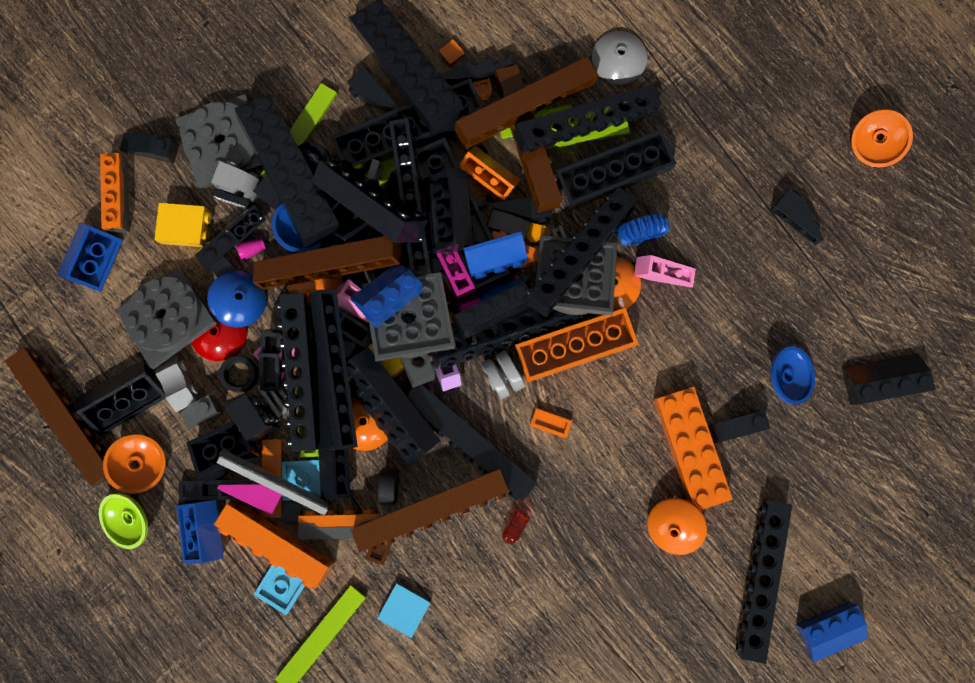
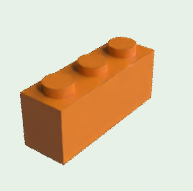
(489, 172)

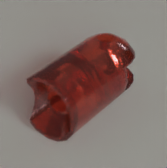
(515, 527)

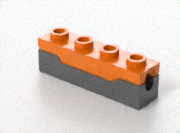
(114, 193)
(331, 525)

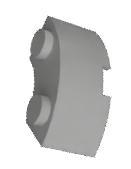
(236, 181)
(176, 383)

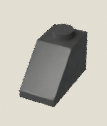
(201, 411)

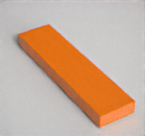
(272, 462)

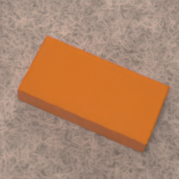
(550, 423)

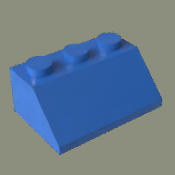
(496, 255)
(90, 257)
(387, 294)
(198, 534)
(833, 630)

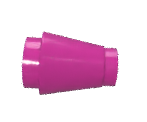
(249, 248)

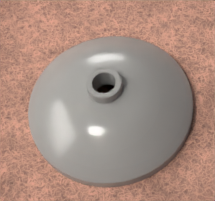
(618, 68)

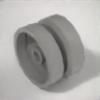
(502, 375)

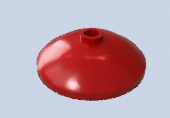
(222, 345)

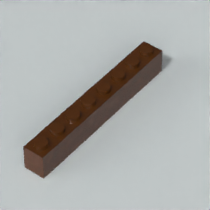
(525, 102)
(537, 164)
(326, 262)
(59, 413)
(431, 509)

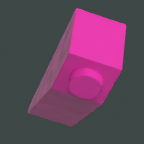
(456, 274)
(253, 494)

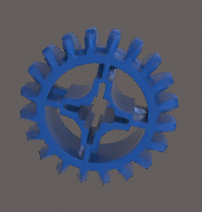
(643, 229)

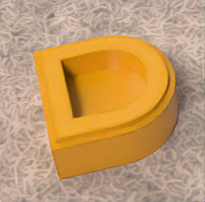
(534, 232)

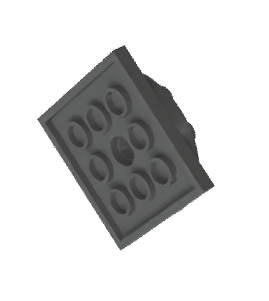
(200, 134)
(596, 285)
(184, 317)
(427, 333)

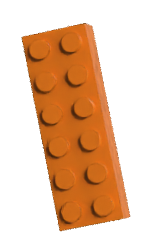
(576, 345)
(692, 448)
(274, 544)

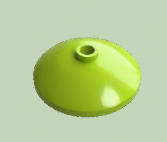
(123, 520)

